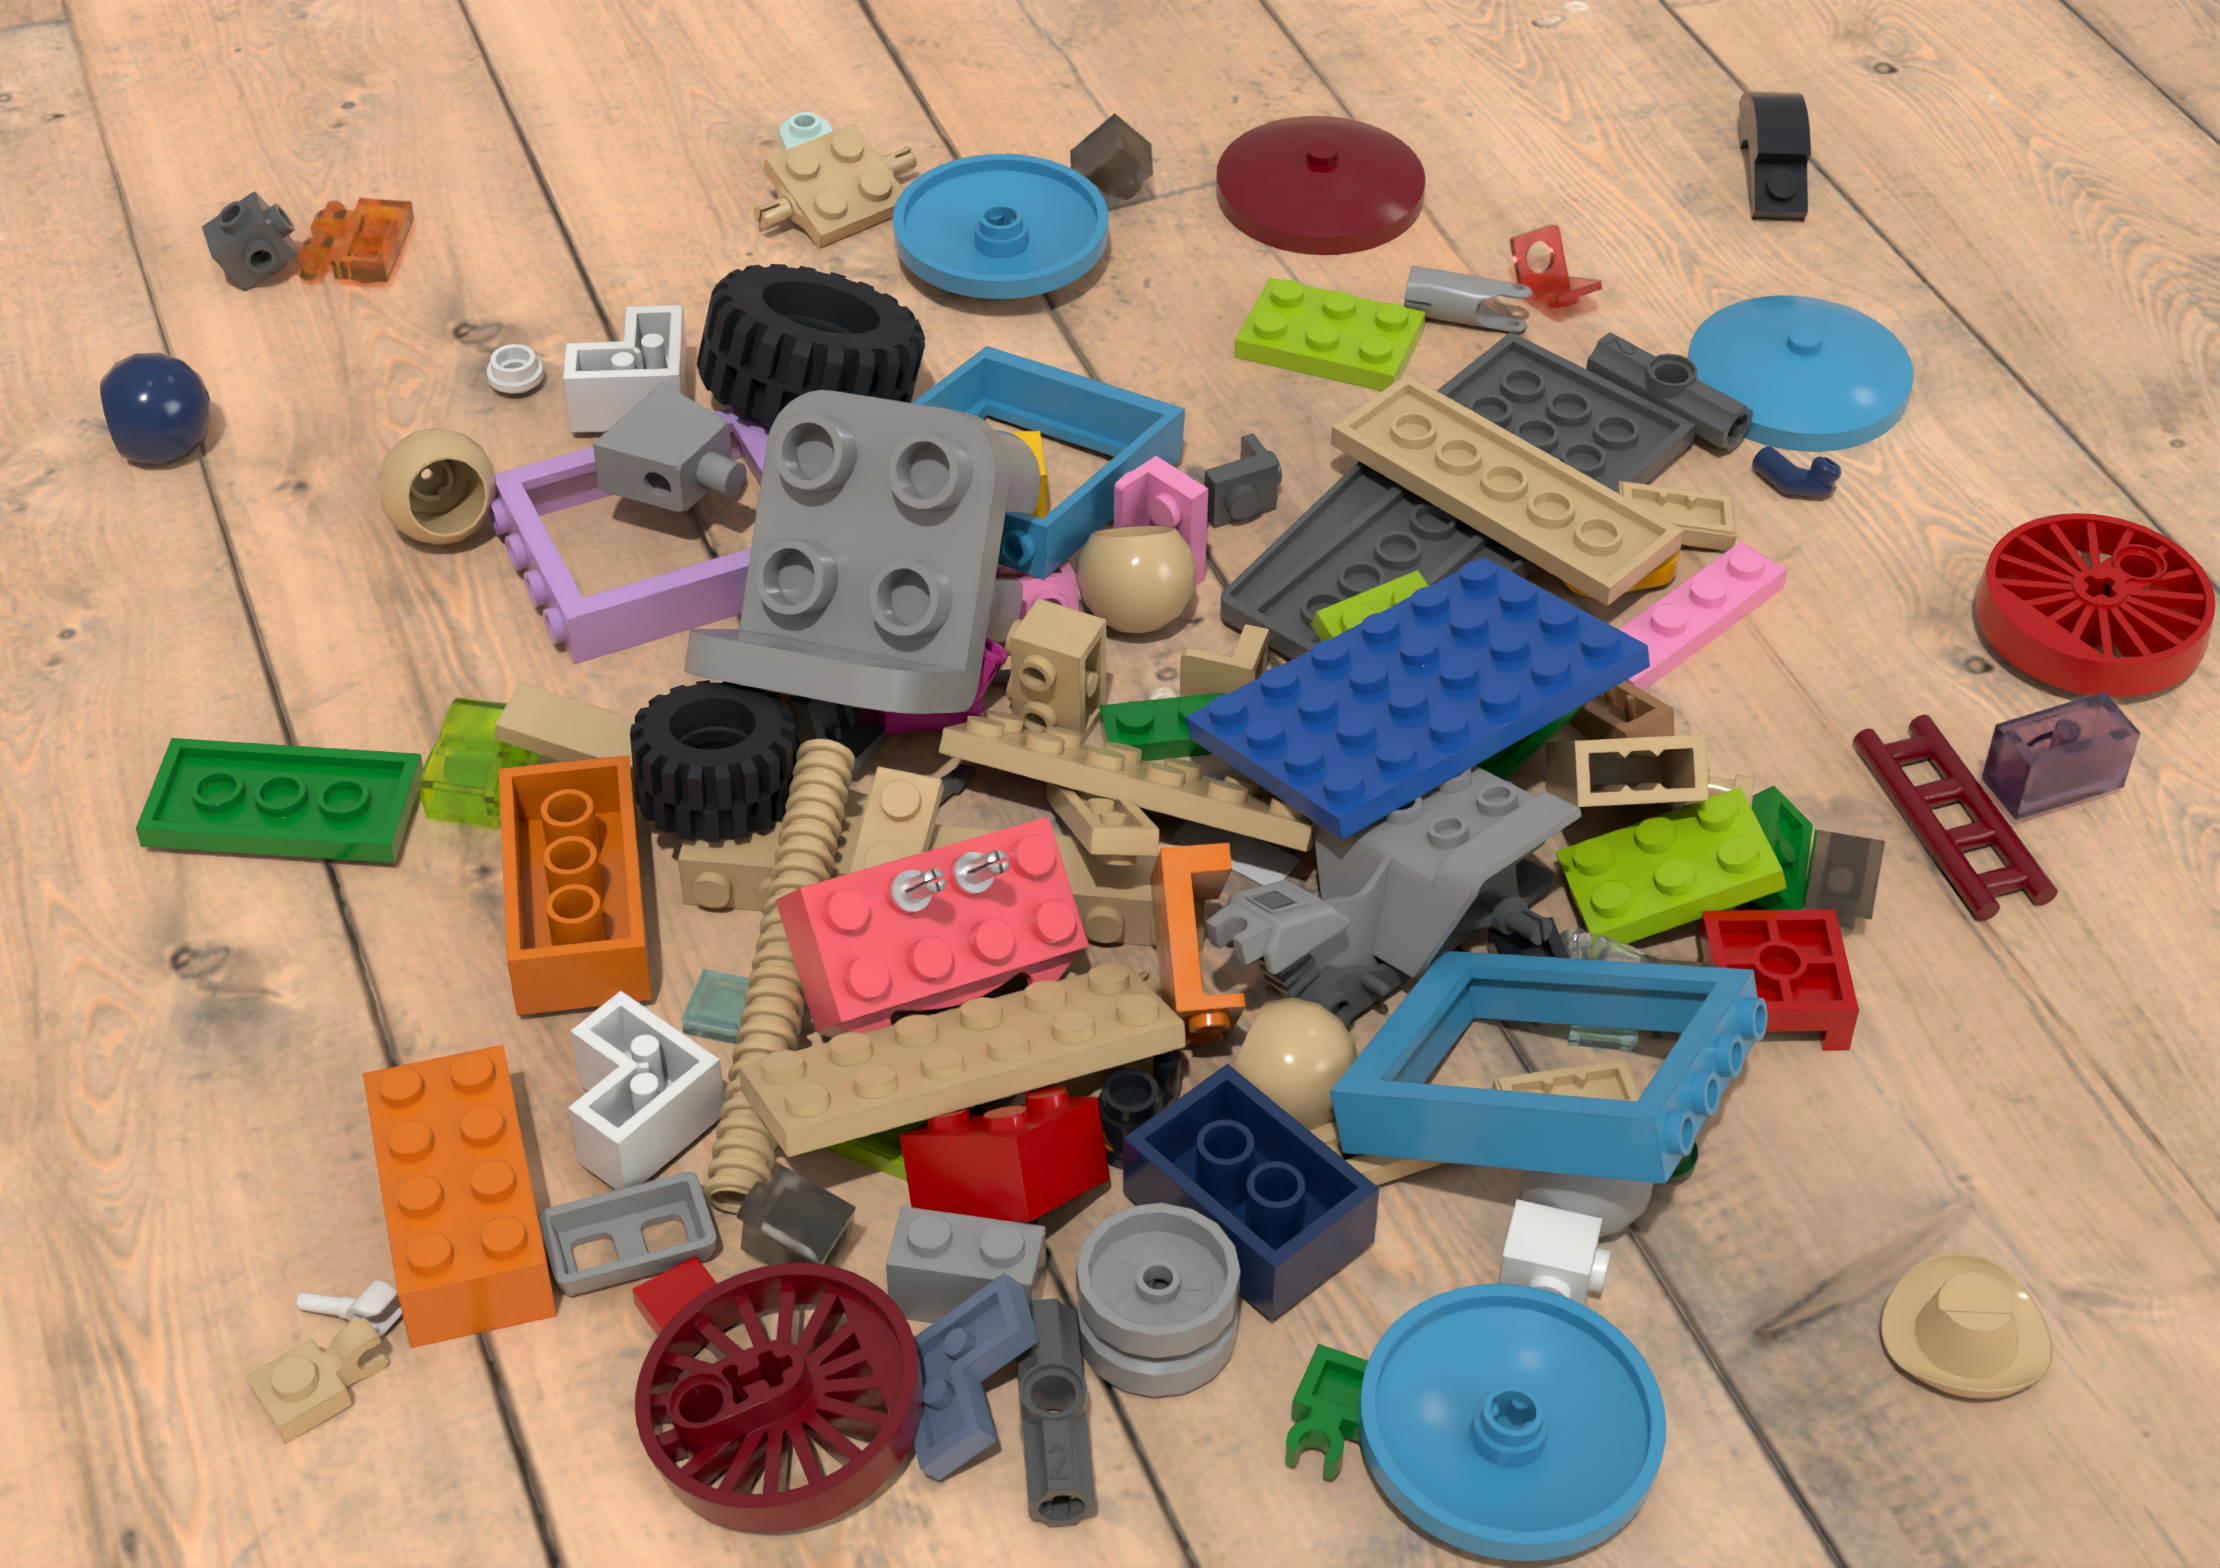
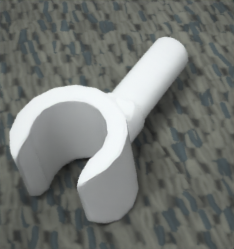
(372, 1304)

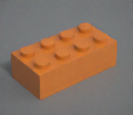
(573, 885)
(457, 1196)

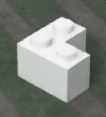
(613, 377)
(644, 1095)

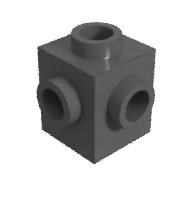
(250, 240)

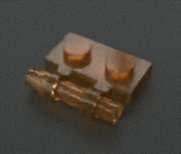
(368, 244)

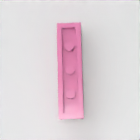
(1703, 609)

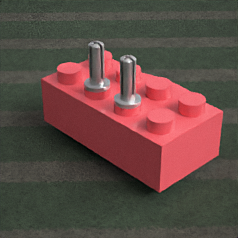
(933, 928)

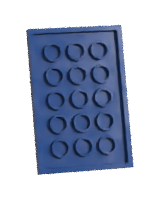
(1415, 695)

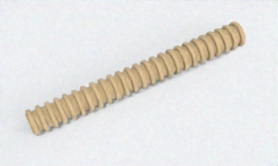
(775, 993)

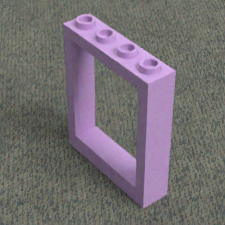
(627, 613)

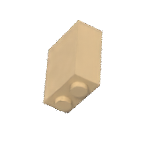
(1628, 770)

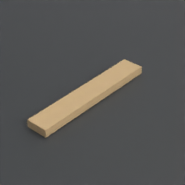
(580, 731)

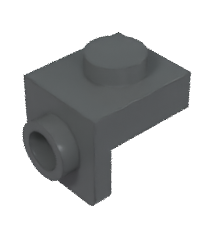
(1243, 486)
(837, 723)

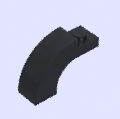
(1779, 145)

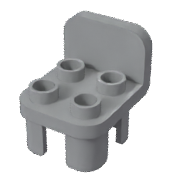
(875, 556)

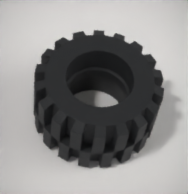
(713, 760)

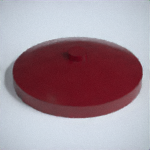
(1320, 185)

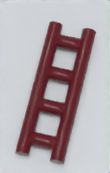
(1948, 844)

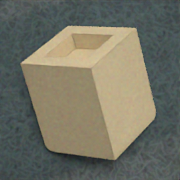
(1216, 673)

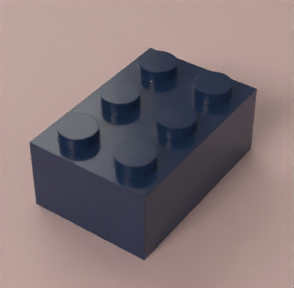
(1260, 1177)

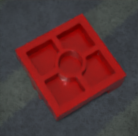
(1795, 964)

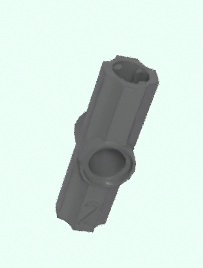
(1674, 385)
(1055, 1442)

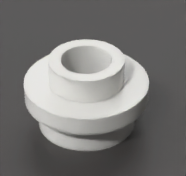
(514, 369)

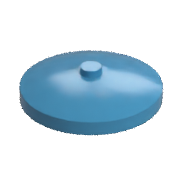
(1000, 226)
(1806, 370)
(1511, 1422)

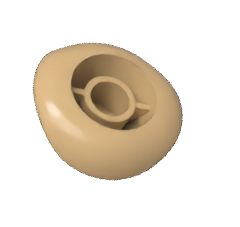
(1966, 1327)

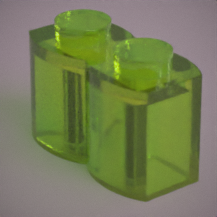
(465, 763)

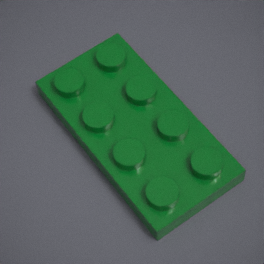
(281, 800)

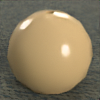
(449, 501)
(1136, 576)
(1297, 1057)

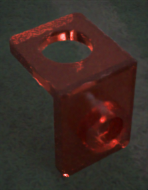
(1553, 283)

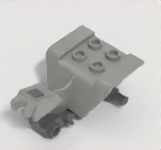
(1399, 894)

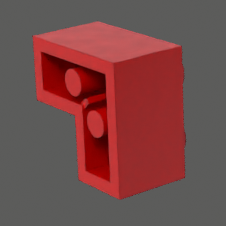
(1010, 1160)

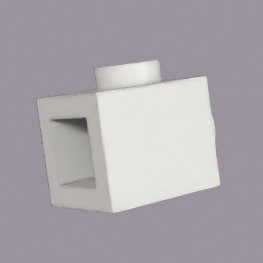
(1554, 1251)

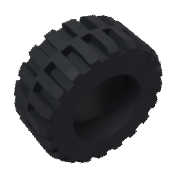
(802, 332)

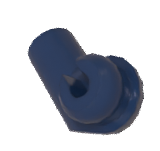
(1794, 480)

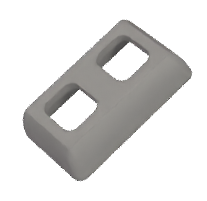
(622, 1219)

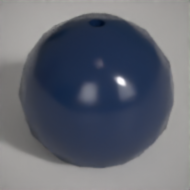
(155, 408)

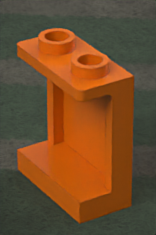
(1177, 881)

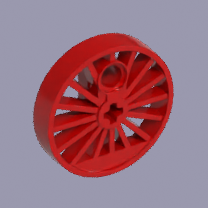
(2065, 610)

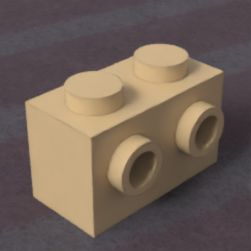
(1057, 668)

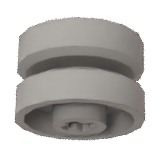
(1157, 1299)

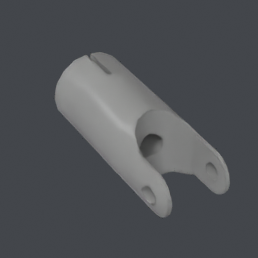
(1461, 298)

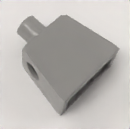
(667, 453)

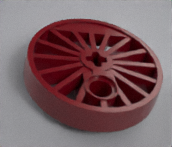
(778, 1394)

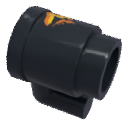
(1133, 1098)

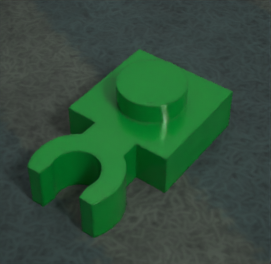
(1326, 1407)

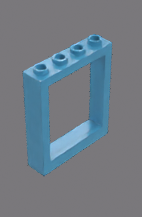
(1073, 410)
(1391, 1113)

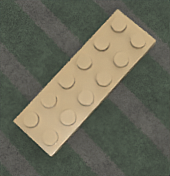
(1507, 489)
(1121, 773)
(959, 1058)

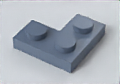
(954, 1361)

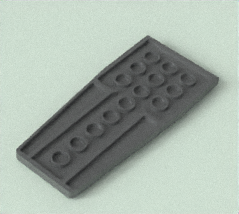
(1378, 531)

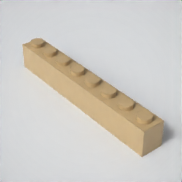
(1109, 898)

